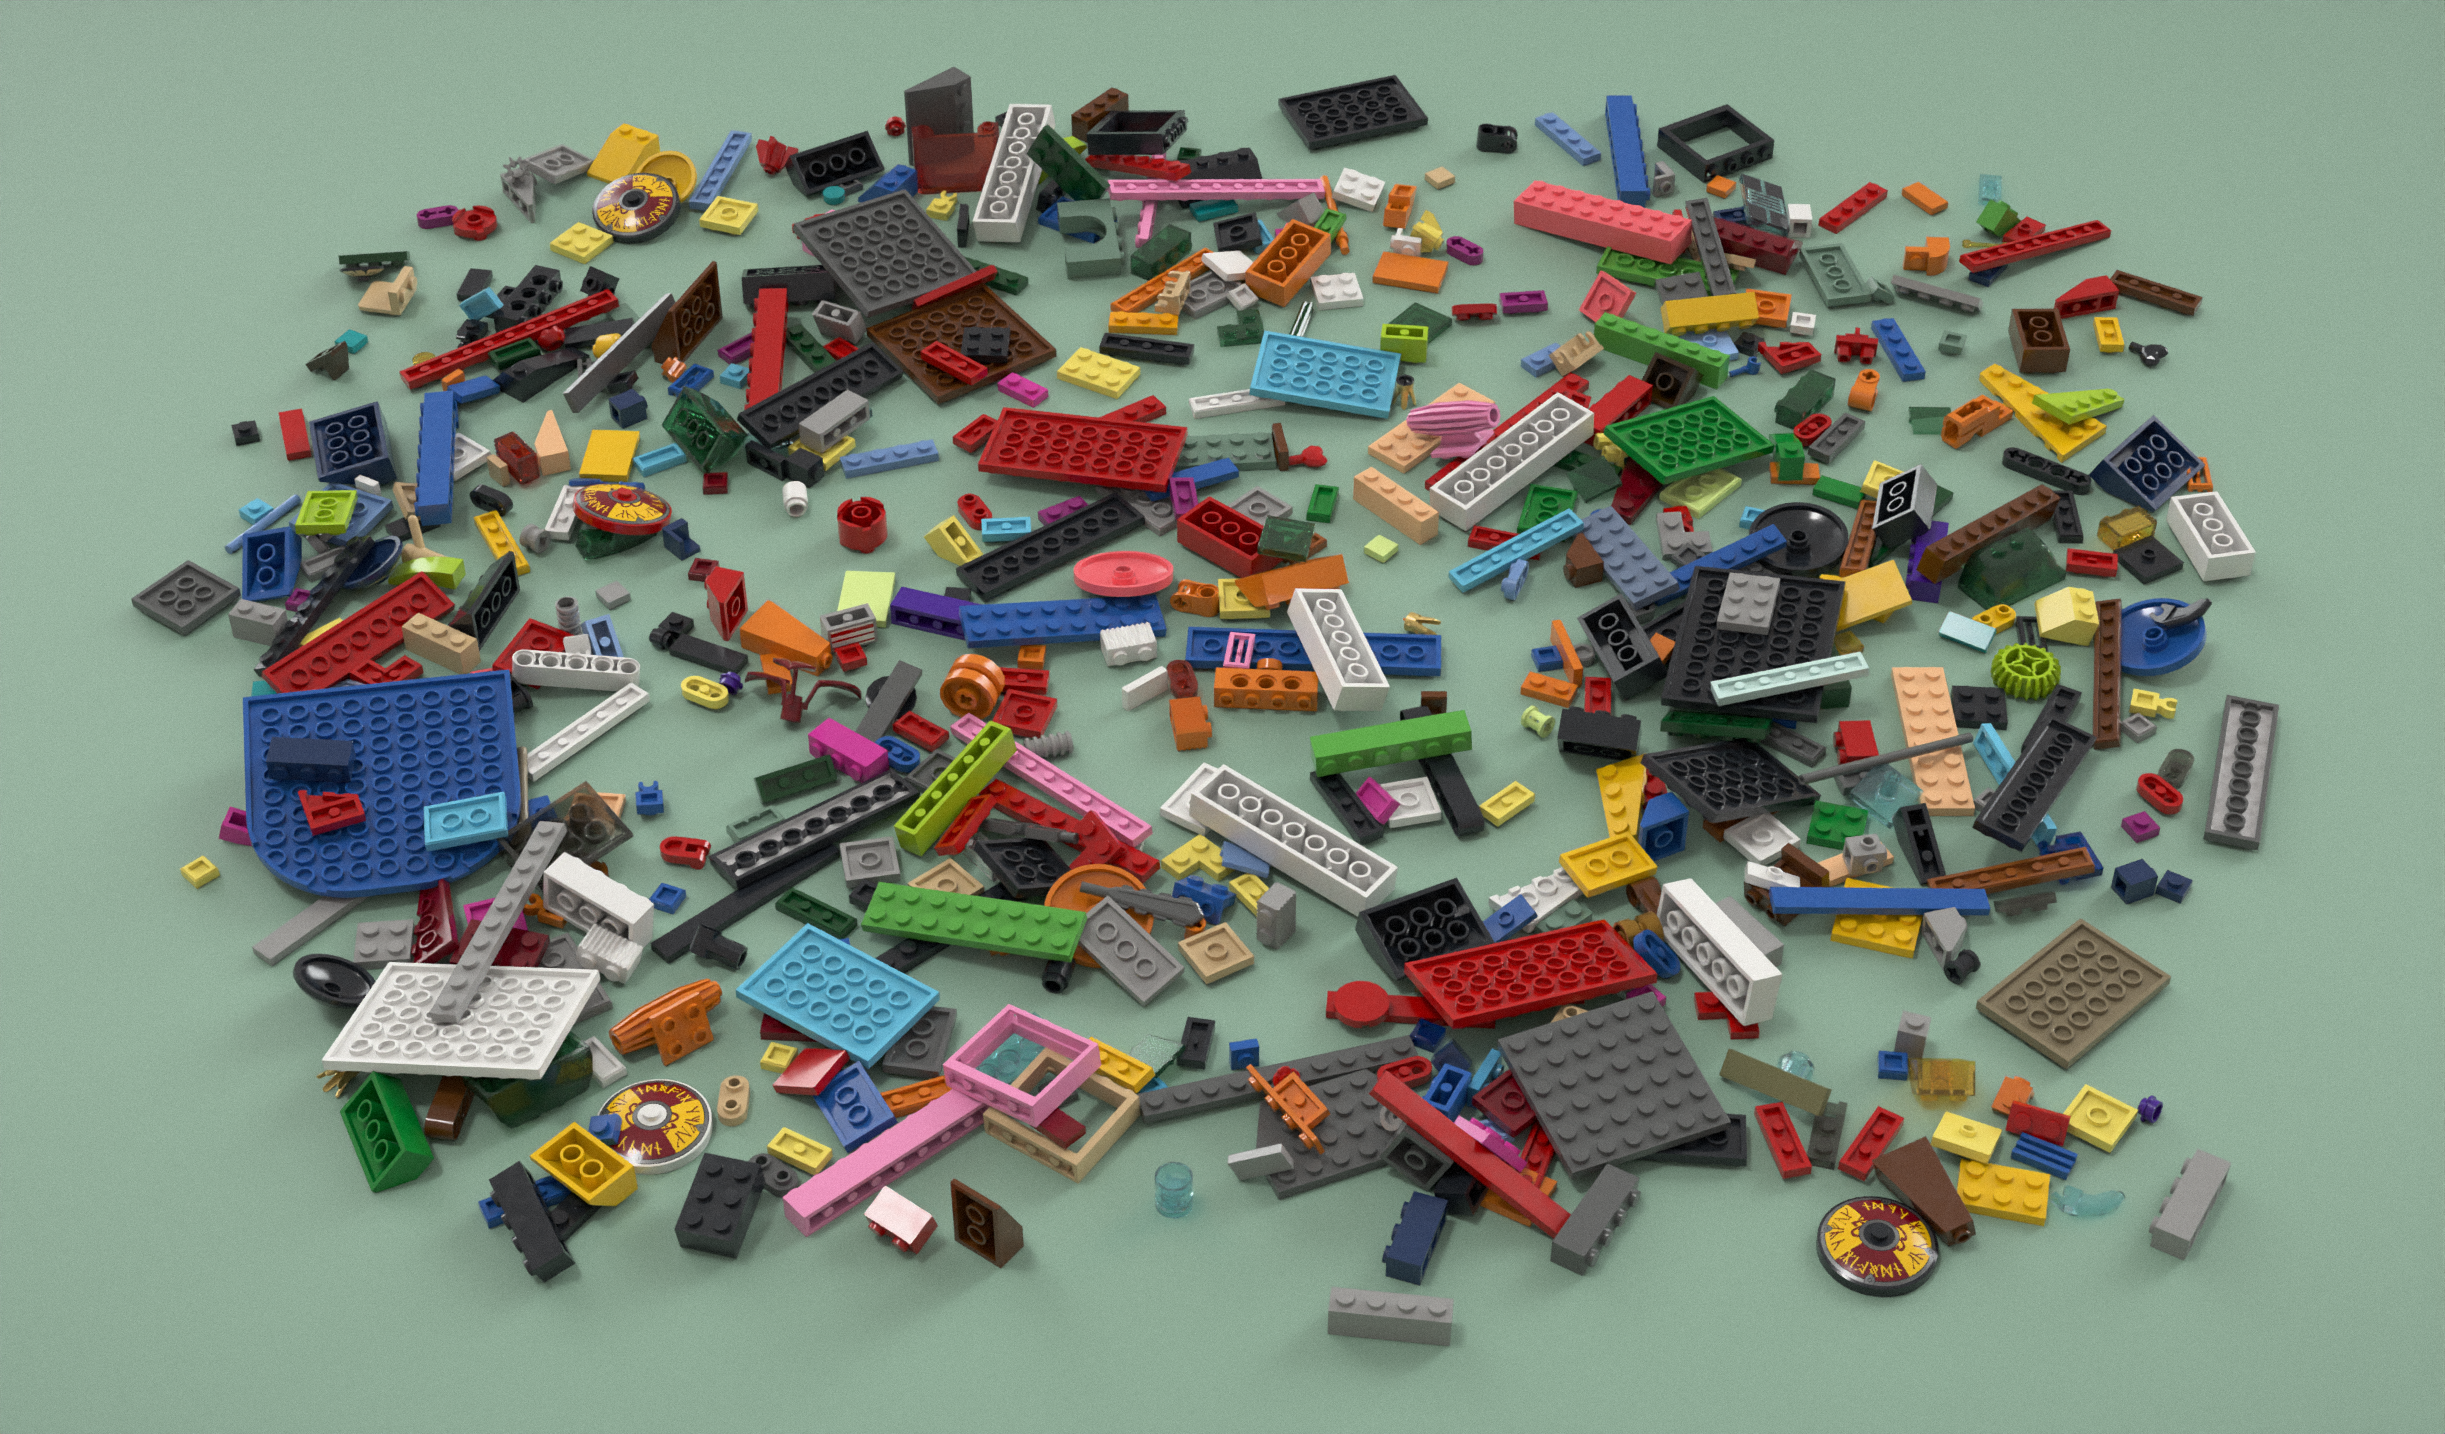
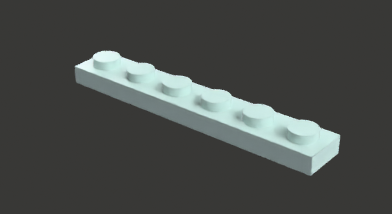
(1789, 678)

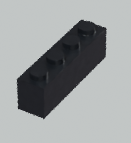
(531, 1222)

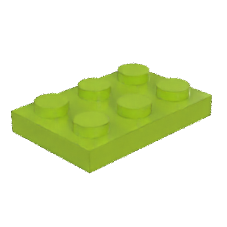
(326, 512)

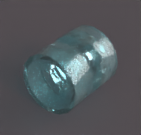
(1173, 1190)

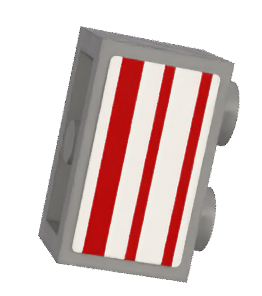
(849, 627)

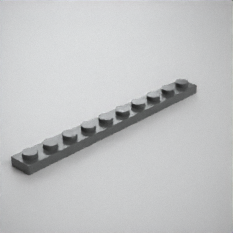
(1235, 1087)

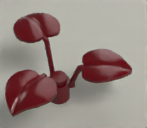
(792, 704)

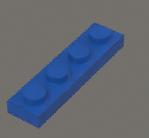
(1898, 350)

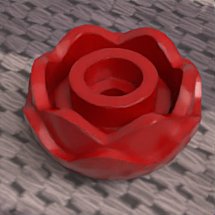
(551, 339)

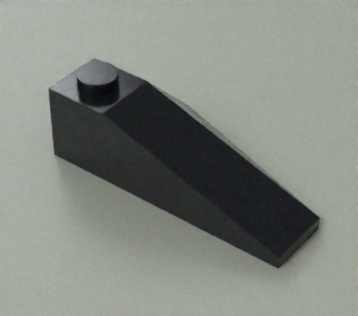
(537, 373)

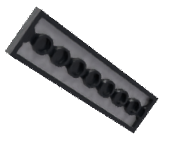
(814, 828)

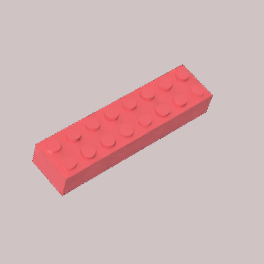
(1603, 221)

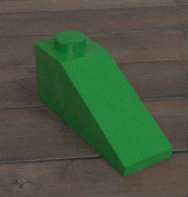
(1788, 456)

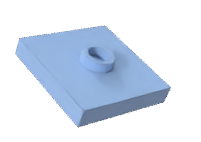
(1714, 340)

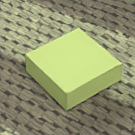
(1381, 548)

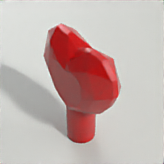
(1311, 457)

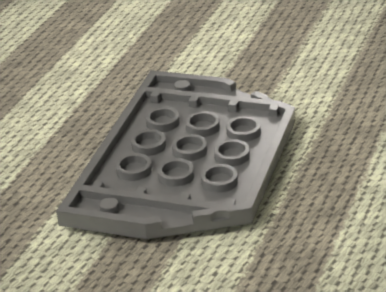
(1349, 1136)

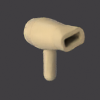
(418, 549)

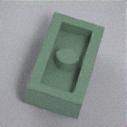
(1566, 916)

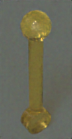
(1967, 244)

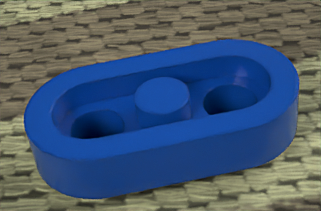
(900, 755)
(1656, 954)

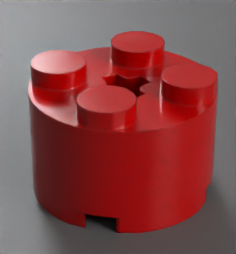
(862, 524)

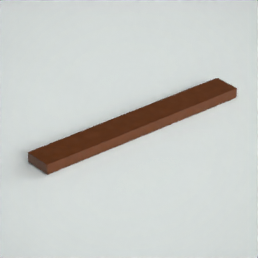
(2107, 675)

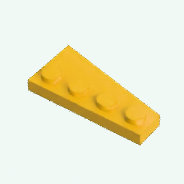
(1623, 795)

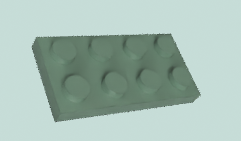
(1835, 275)

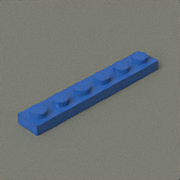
(1730, 557)

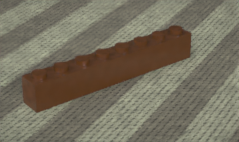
(1953, 551)

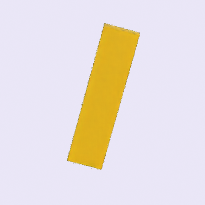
(500, 539)

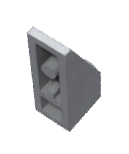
(521, 194)

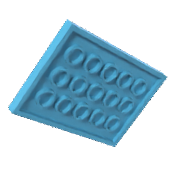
(1325, 374)
(838, 995)

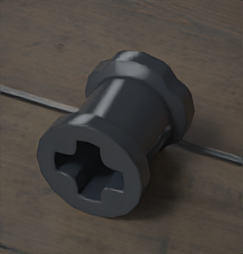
(1959, 968)

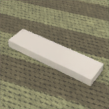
(1229, 403)

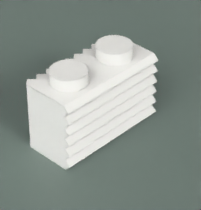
(1128, 644)
(609, 954)

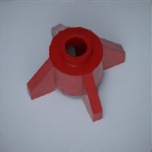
(773, 155)

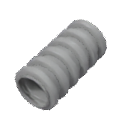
(568, 615)
(1050, 745)

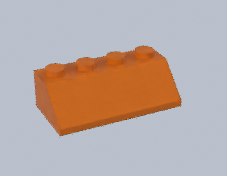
(1279, 584)

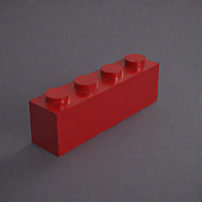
(1620, 404)

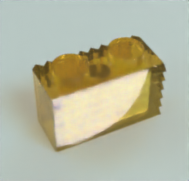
(2126, 527)

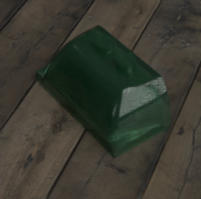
(703, 429)
(2010, 570)
(523, 1100)

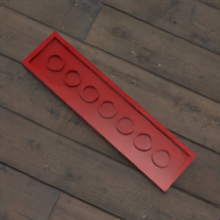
(360, 636)

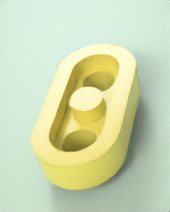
(705, 692)

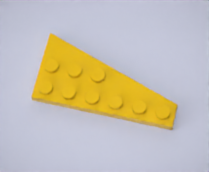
(2057, 434)

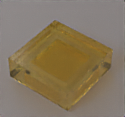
(1848, 643)

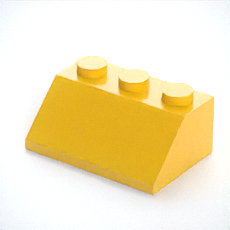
(587, 1167)

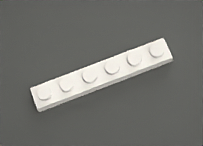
(585, 730)

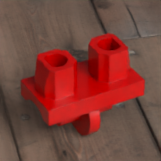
(1857, 345)

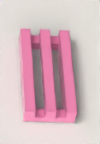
(1242, 637)

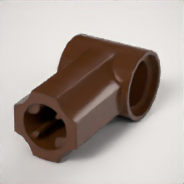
(1645, 894)

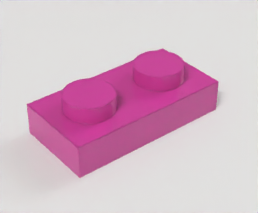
(1022, 389)

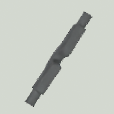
(1031, 830)

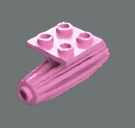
(1459, 423)

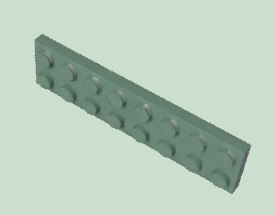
(1246, 451)

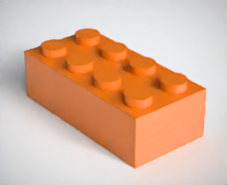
(1288, 262)

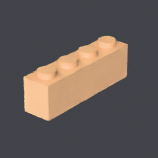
(1396, 505)

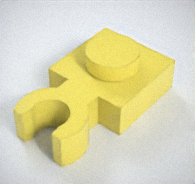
(942, 207)
(2149, 704)

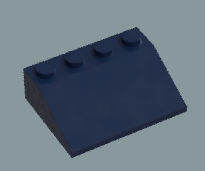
(353, 445)
(2147, 466)

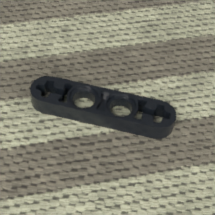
(2071, 479)

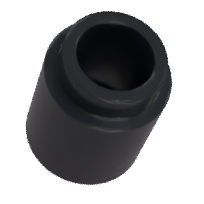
(1057, 975)

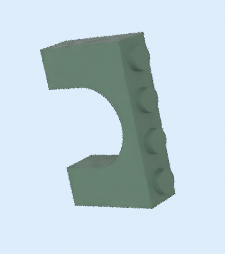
(1093, 217)

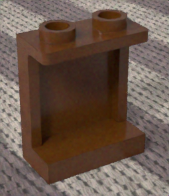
(1794, 863)

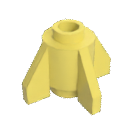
(1429, 232)

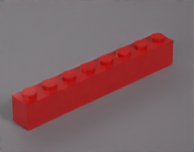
(768, 345)

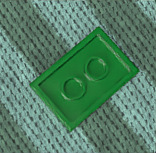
(1543, 504)

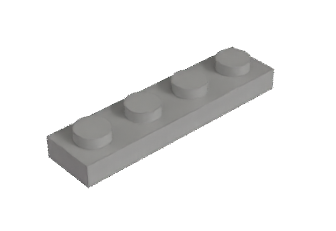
(1945, 296)

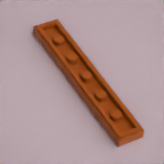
(1860, 541)
(2020, 872)

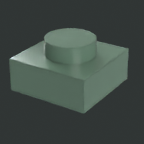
(1879, 290)
(1952, 342)

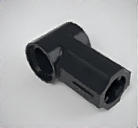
(712, 945)

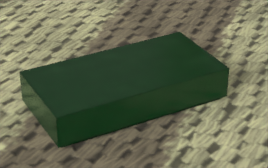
(513, 353)

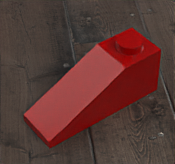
(2088, 297)

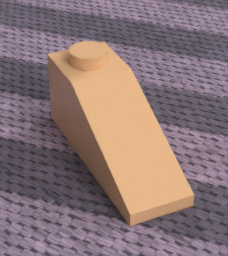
(551, 448)

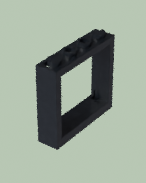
(1137, 132)
(1673, 138)

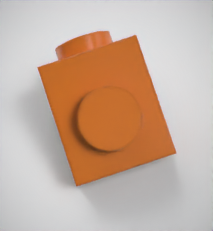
(2012, 1089)

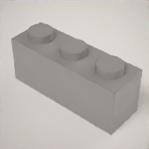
(834, 421)
(1753, 929)

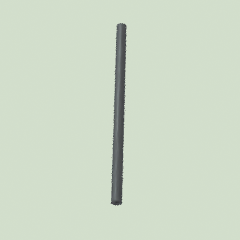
(1886, 758)

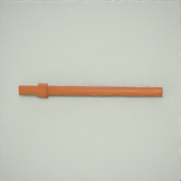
(1341, 238)

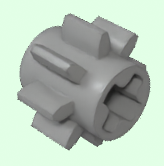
(519, 175)

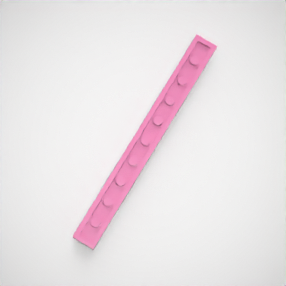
(1214, 189)
(1062, 786)

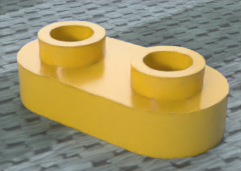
(1999, 617)

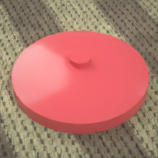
(1123, 573)

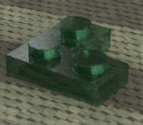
(1247, 332)

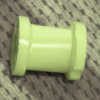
(1543, 720)

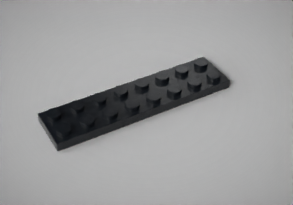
(779, 415)
(1050, 546)
(2034, 783)

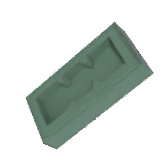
(754, 823)

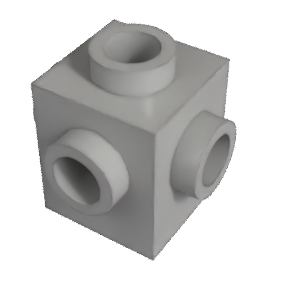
(1864, 854)

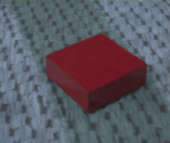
(715, 483)
(701, 569)

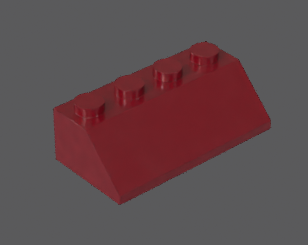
(1769, 249)

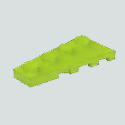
(2079, 405)

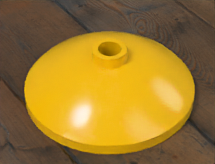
(674, 167)

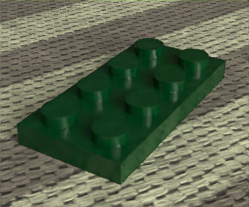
(1066, 166)
(1721, 725)

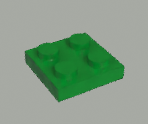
(1834, 823)

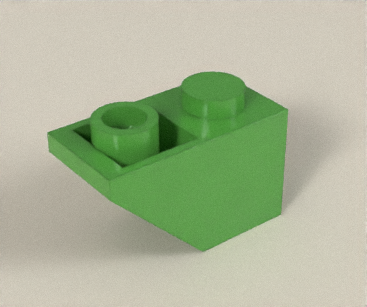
(1998, 218)

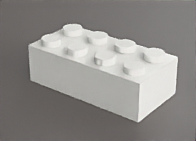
(2210, 536)
(590, 898)

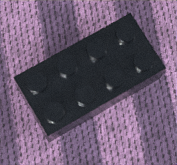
(1622, 646)

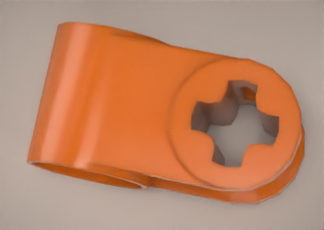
(1864, 390)
(1199, 598)

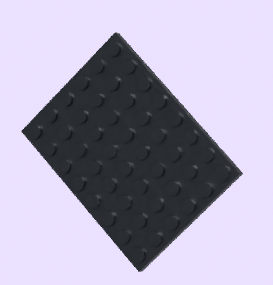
(1799, 633)

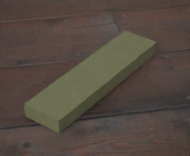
(1775, 1082)

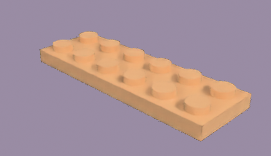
(1406, 449)

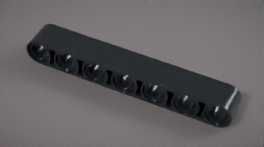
(1449, 786)

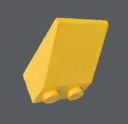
(623, 153)

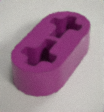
(436, 217)
(1464, 250)

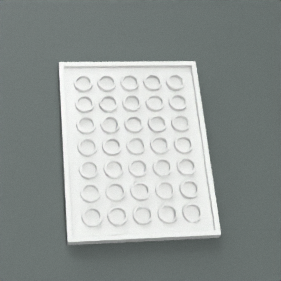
(504, 1033)

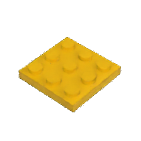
(1877, 932)

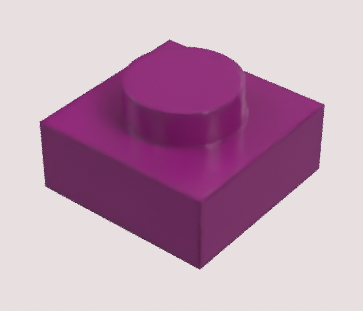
(2140, 827)

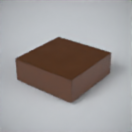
(1435, 701)

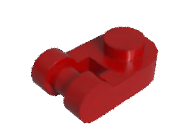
(678, 849)

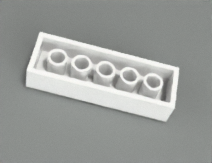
(1338, 650)
(1718, 952)

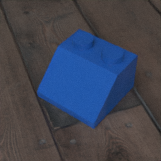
(895, 180)
(1663, 826)

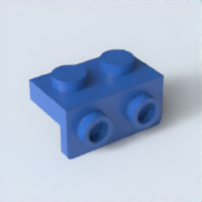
(1210, 898)

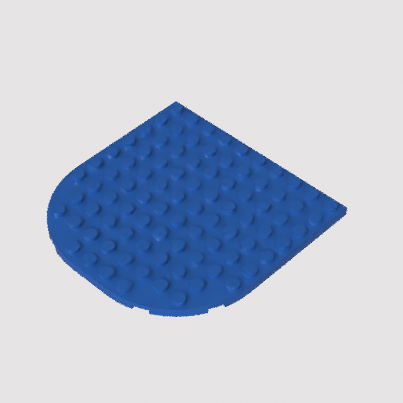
(412, 749)

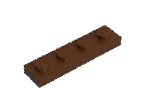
(2156, 293)

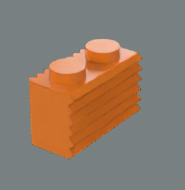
(1189, 723)

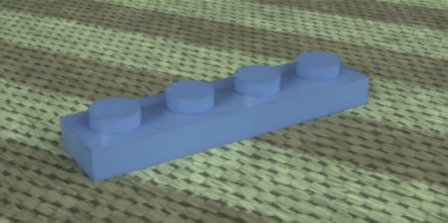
(1567, 139)
(889, 458)

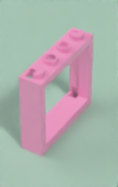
(963, 1076)

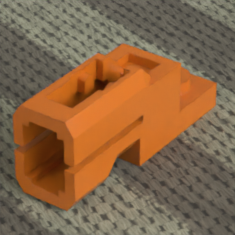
(1975, 417)

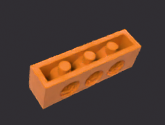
(1266, 689)

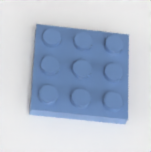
(367, 513)

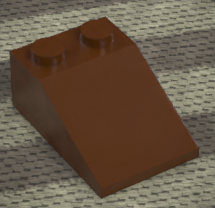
(984, 1225)

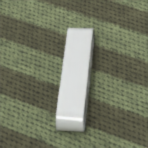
(574, 670)

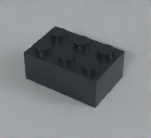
(1904, 506)
(1599, 734)
(720, 1205)

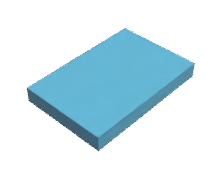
(465, 821)

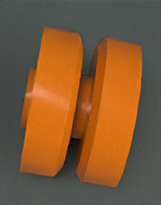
(972, 686)

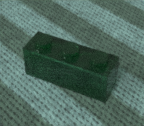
(1161, 252)
(1804, 399)

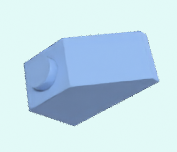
(602, 636)

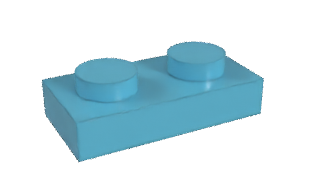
(1005, 528)

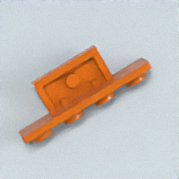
(1296, 1102)

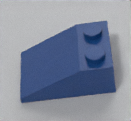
(270, 563)

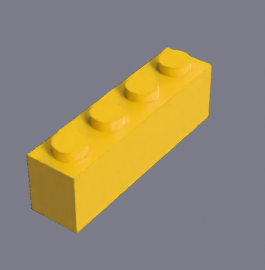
(1709, 313)

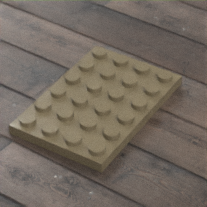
(2073, 993)

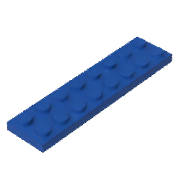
(1056, 620)

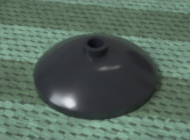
(332, 980)

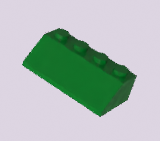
(386, 1133)

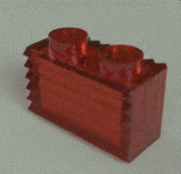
(518, 456)

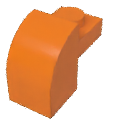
(1931, 258)

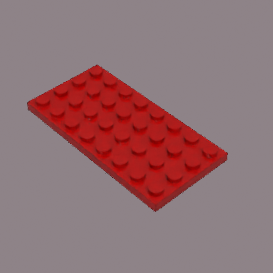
(1083, 449)
(1529, 974)

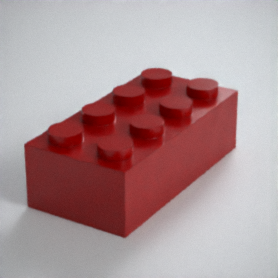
(1224, 538)

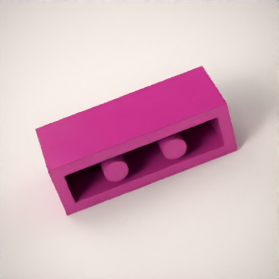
(848, 750)

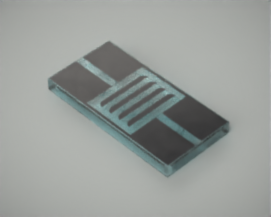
(1764, 205)

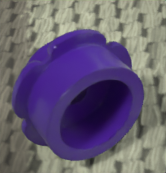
(731, 682)
(2150, 1109)

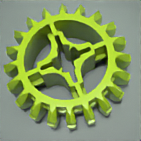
(2025, 671)

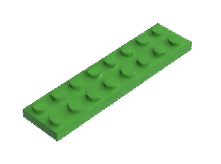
(974, 921)

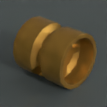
(1630, 928)

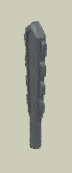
(1162, 907)

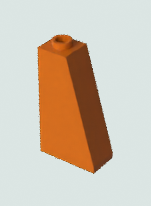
(782, 634)

